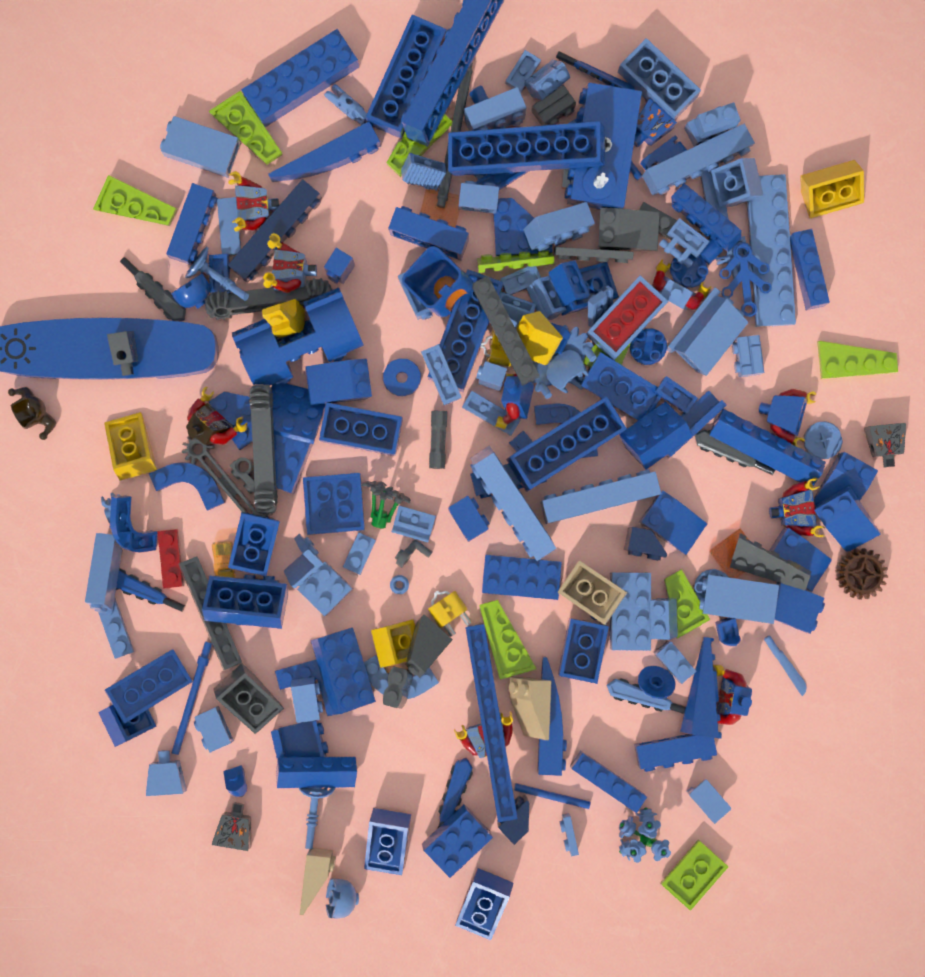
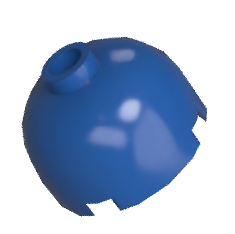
(193, 292)

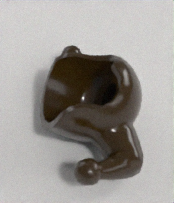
(31, 411)

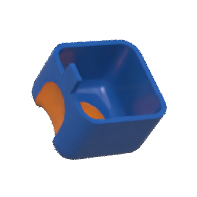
(437, 281)

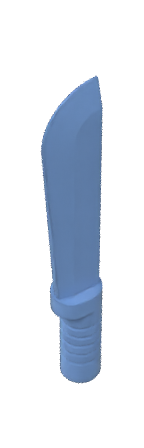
(795, 677)

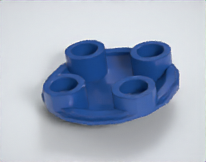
(690, 276)
(648, 346)

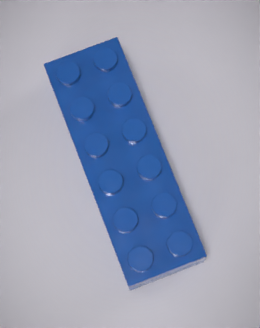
(404, 74)
(300, 78)
(465, 333)
(566, 444)

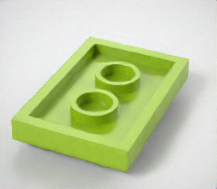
(694, 875)

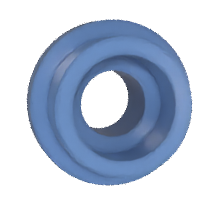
(394, 580)

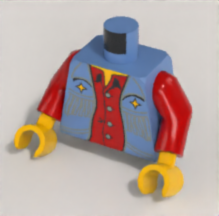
(251, 203)
(288, 268)
(675, 292)
(473, 738)

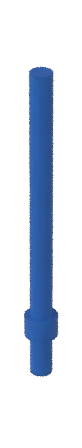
(202, 662)

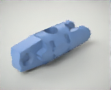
(346, 104)

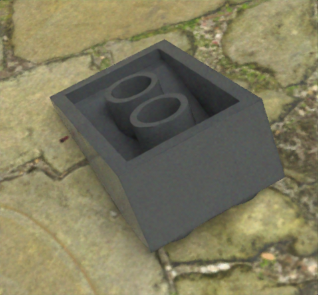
(628, 229)
(247, 698)

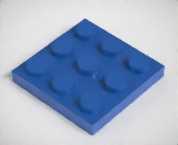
(293, 413)
(333, 503)

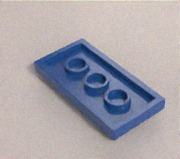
(621, 386)
(521, 577)
(148, 686)

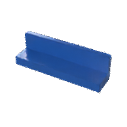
(700, 414)

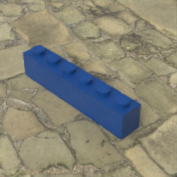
(766, 447)

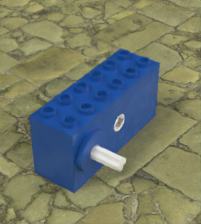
(618, 112)

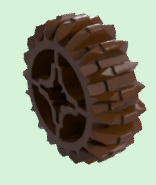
(862, 566)

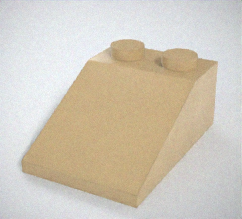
(592, 592)
(531, 705)
(317, 869)

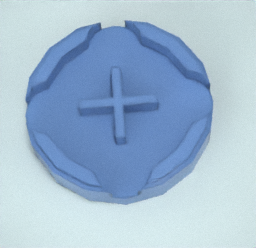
(823, 440)

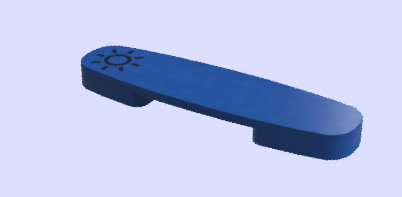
(82, 351)

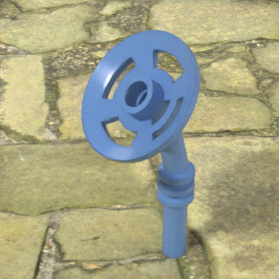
(226, 283)
(313, 811)

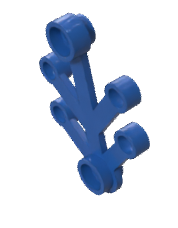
(745, 275)

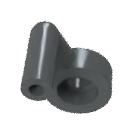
(404, 555)

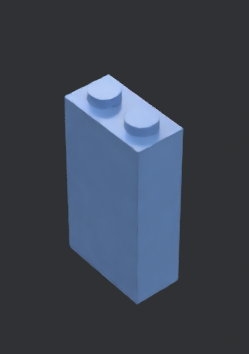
(200, 146)
(711, 335)
(103, 573)
(739, 599)

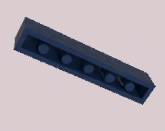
(281, 222)

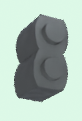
(398, 683)

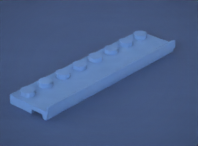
(771, 245)

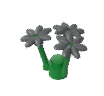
(380, 516)

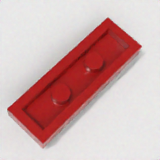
(170, 558)

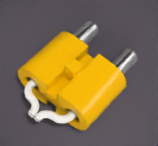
(495, 353)
(447, 610)

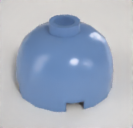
(341, 898)

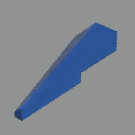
(701, 711)

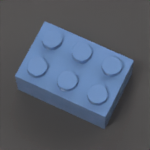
(496, 112)
(559, 226)

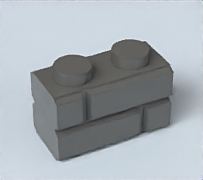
(554, 106)

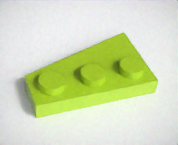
(688, 611)

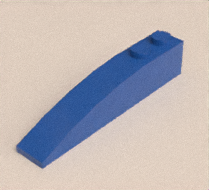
(331, 155)
(551, 751)

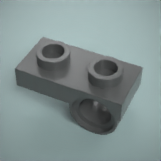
(245, 476)

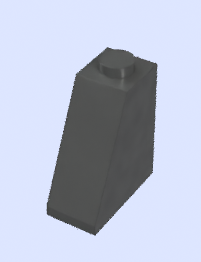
(425, 646)

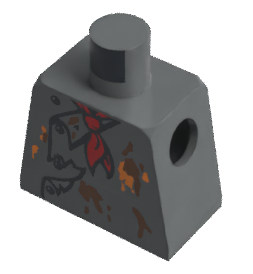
(120, 343)
(886, 441)
(234, 829)

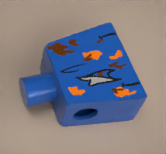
(652, 124)

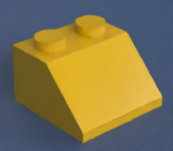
(538, 337)
(393, 642)

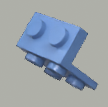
(305, 564)

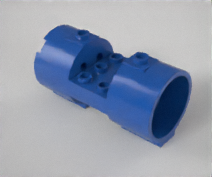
(328, 327)

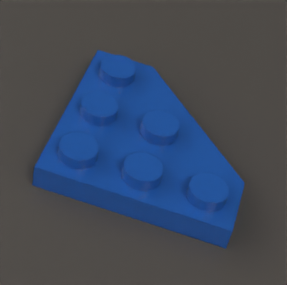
(509, 227)
(232, 407)

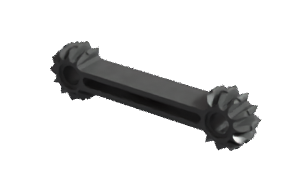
(225, 305)
(263, 449)
(225, 481)

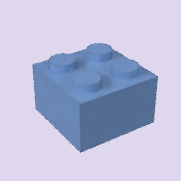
(737, 182)
(325, 589)

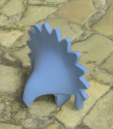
(567, 366)

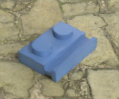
(599, 304)
(413, 524)

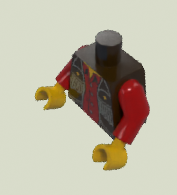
(209, 425)

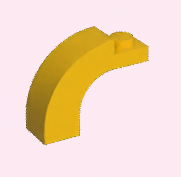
(285, 318)

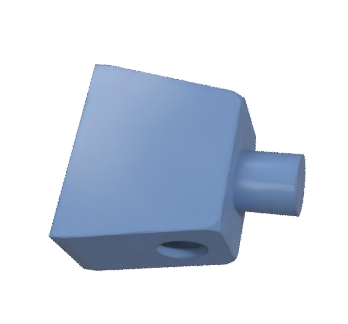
(165, 776)

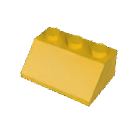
(833, 188)

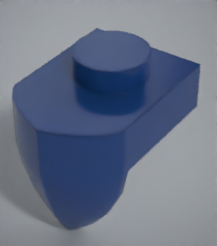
(728, 631)
(235, 781)

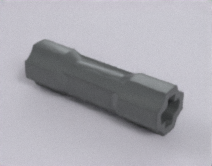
(438, 439)

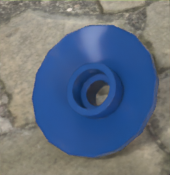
(656, 676)

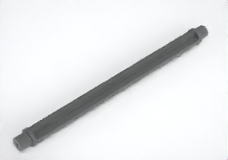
(455, 127)

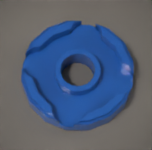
(390, 377)

